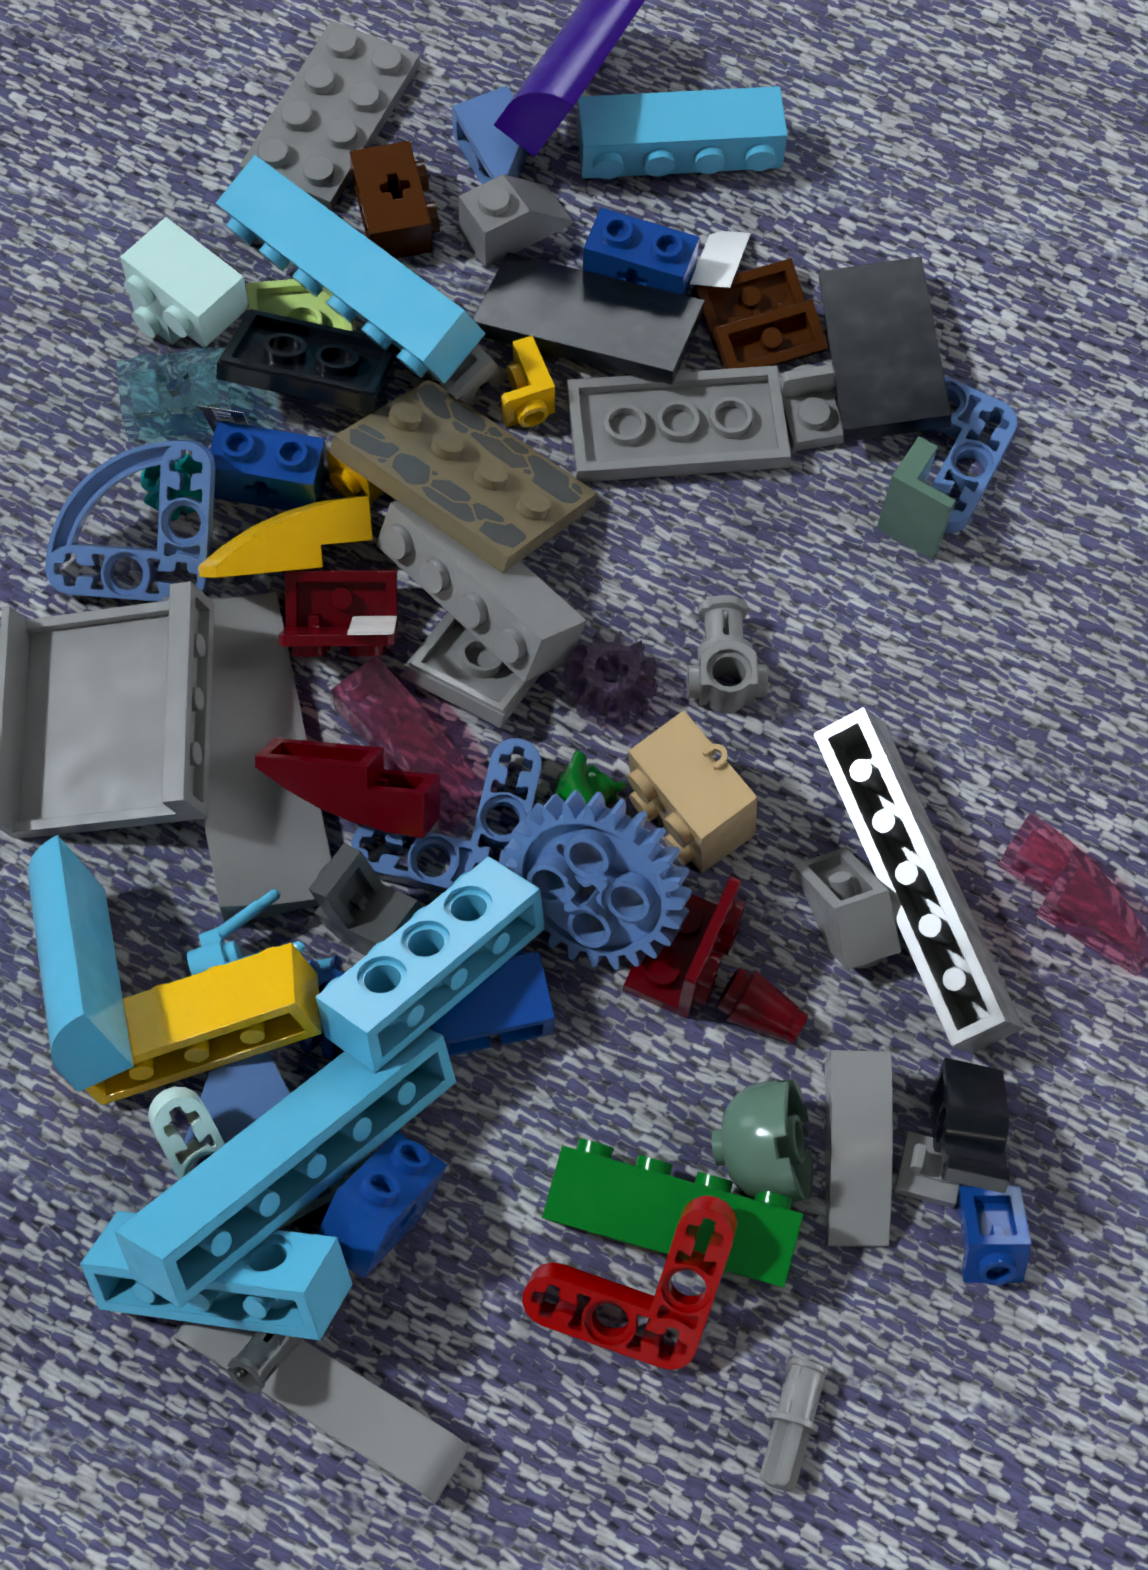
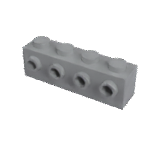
(505, 611)

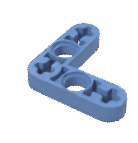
(968, 422)
(462, 853)

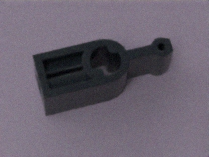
(971, 1124)

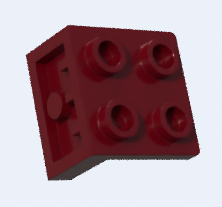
(689, 966)

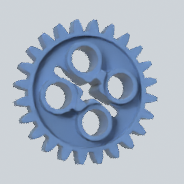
(601, 878)

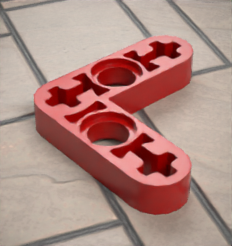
(663, 1310)

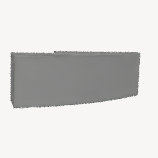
(858, 1147)

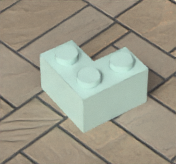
(181, 286)

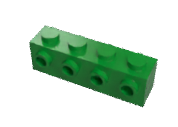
(646, 1203)

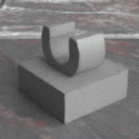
(921, 1173)

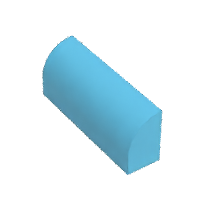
(77, 968)

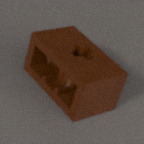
(392, 199)

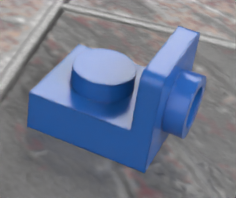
(993, 1235)

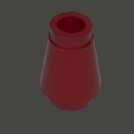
(760, 1006)

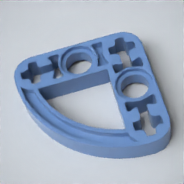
(170, 546)

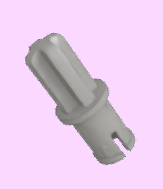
(793, 1424)

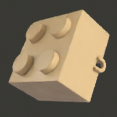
(691, 793)

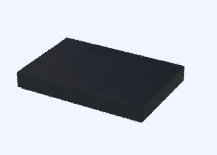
(308, 361)

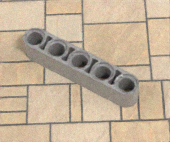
(345, 1409)

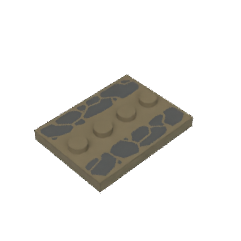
(463, 474)

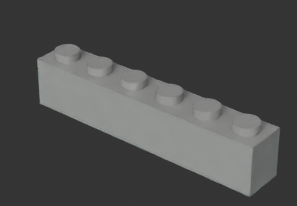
(920, 881)

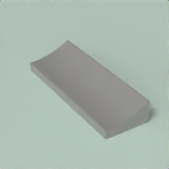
(254, 827)

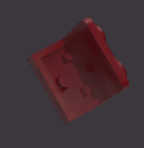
(323, 604)

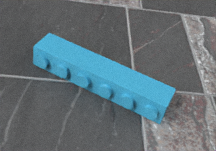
(351, 269)
(278, 1167)

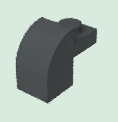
(357, 903)

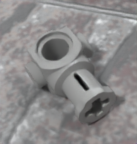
(725, 656)

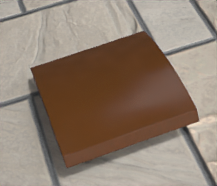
(761, 318)

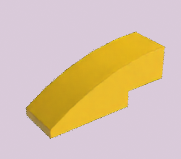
(292, 539)

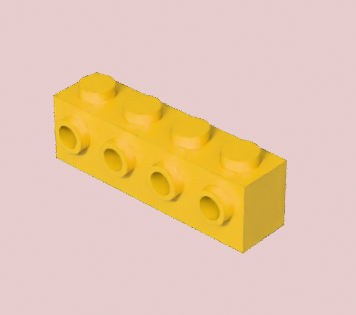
(216, 1020)

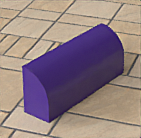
(565, 71)

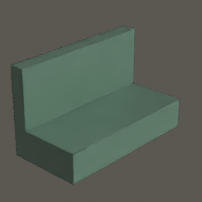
(913, 509)

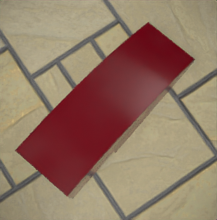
(354, 784)

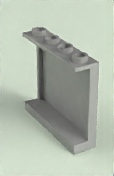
(106, 716)

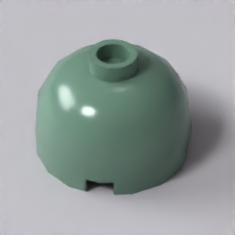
(765, 1140)

